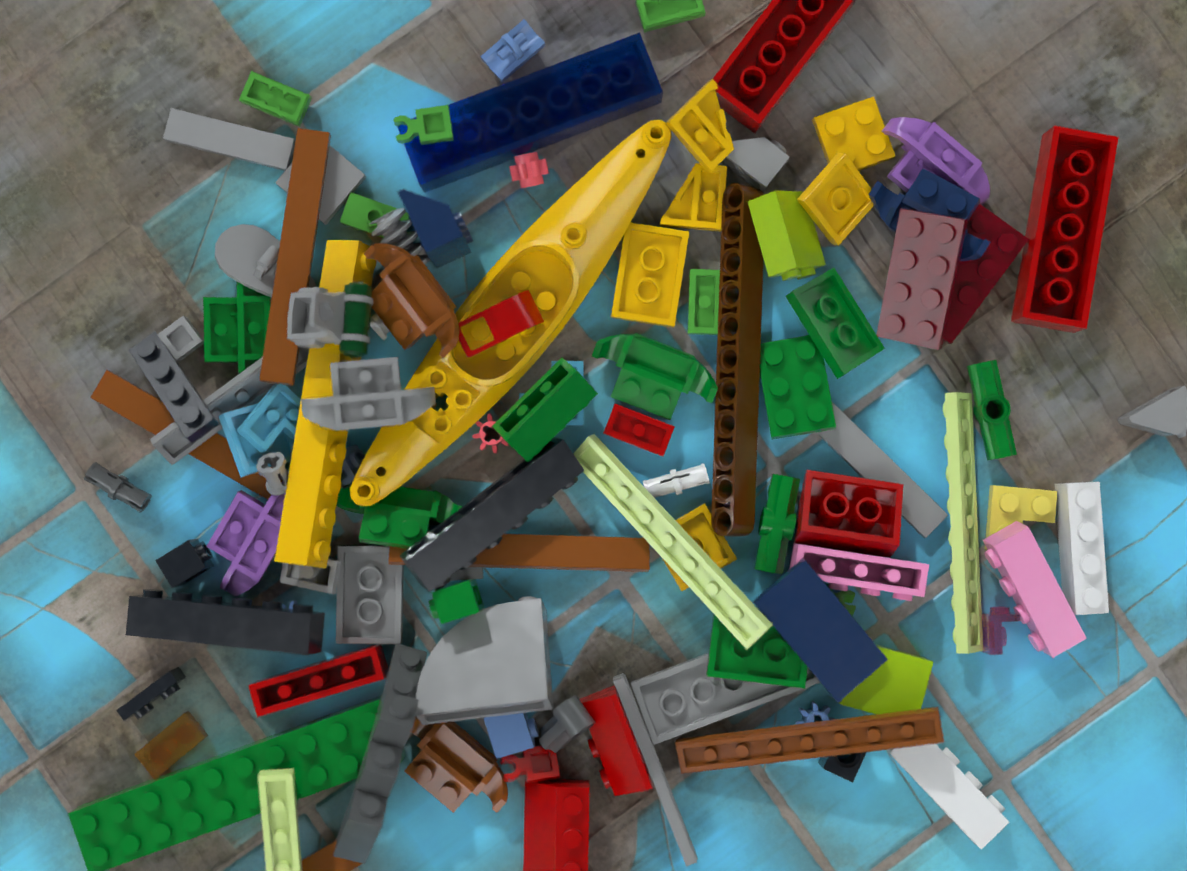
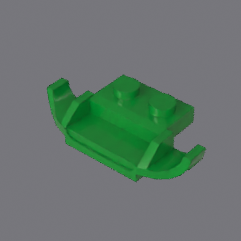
(235, 327)
(654, 373)
(400, 516)

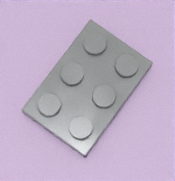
(369, 597)

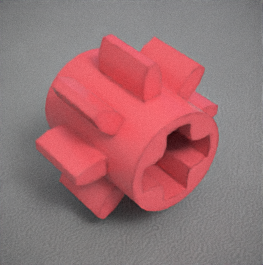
(529, 169)
(483, 435)

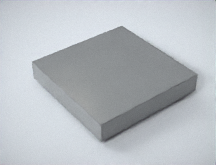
(339, 181)

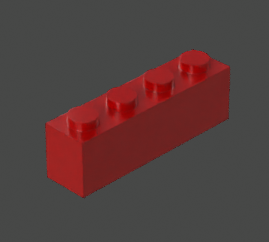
(318, 680)

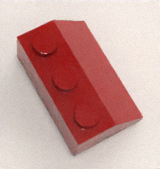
(849, 514)
(615, 744)
(556, 825)

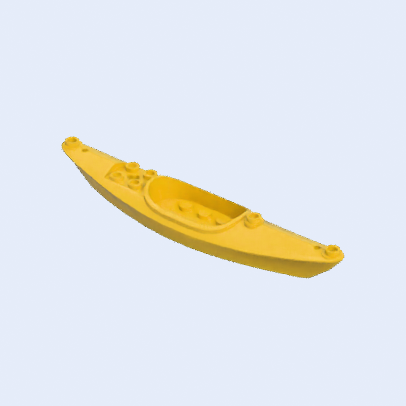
(558, 265)

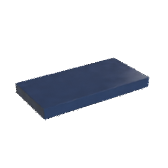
(820, 630)

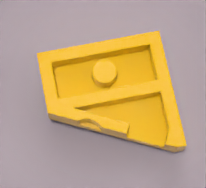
(702, 127)
(698, 201)

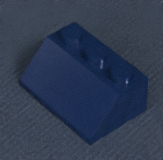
(438, 229)

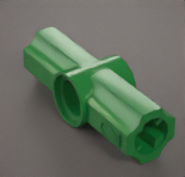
(988, 388)
(777, 524)

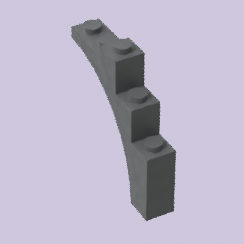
(382, 756)

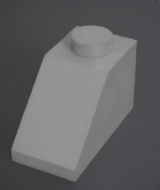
(757, 161)
(1161, 415)

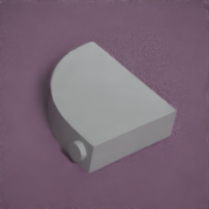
(489, 666)

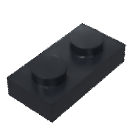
(141, 703)

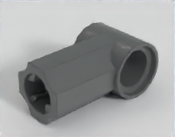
(568, 723)

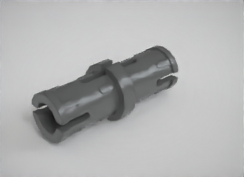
(117, 487)

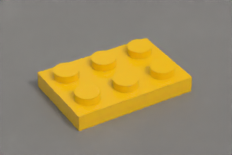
(650, 275)

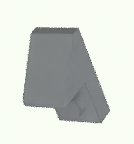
(312, 577)

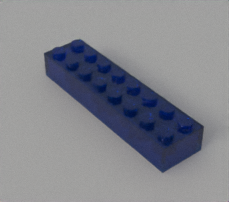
(539, 111)

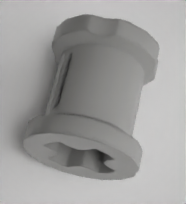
(275, 473)

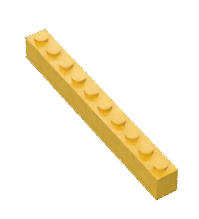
(318, 450)

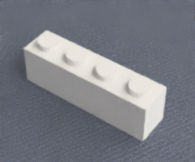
(1082, 547)
(953, 791)

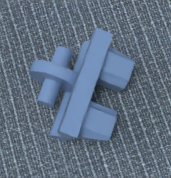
(512, 50)

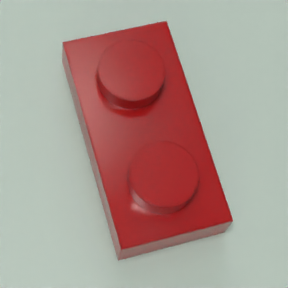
(638, 430)

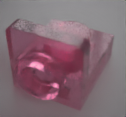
(993, 633)

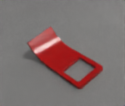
(504, 320)

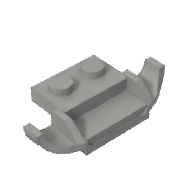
(367, 396)

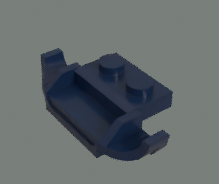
(931, 195)

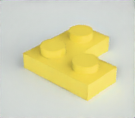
(1018, 504)

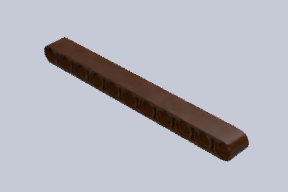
(737, 366)

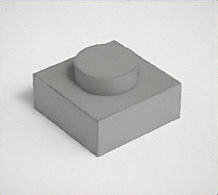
(181, 338)

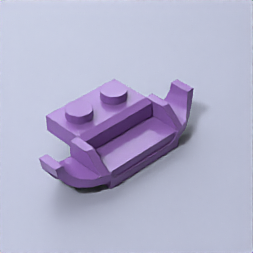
(937, 152)
(247, 539)

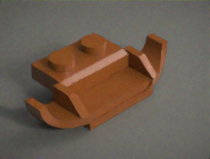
(412, 299)
(455, 765)

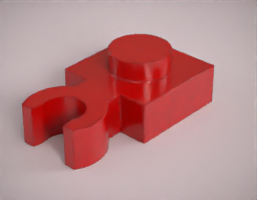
(536, 764)

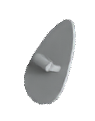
(249, 257)

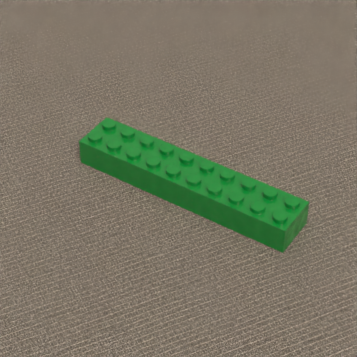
(221, 788)

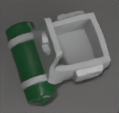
(329, 317)

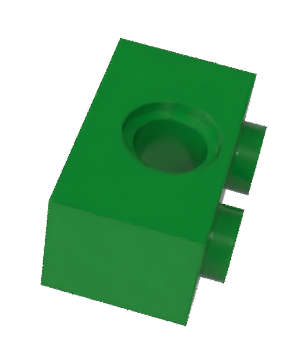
(456, 601)

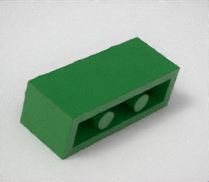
(545, 409)

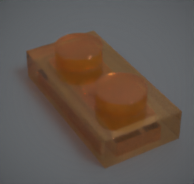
(171, 744)

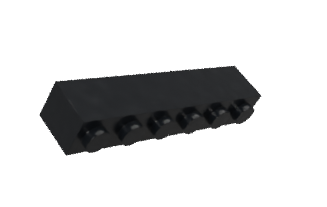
(491, 514)
(225, 623)

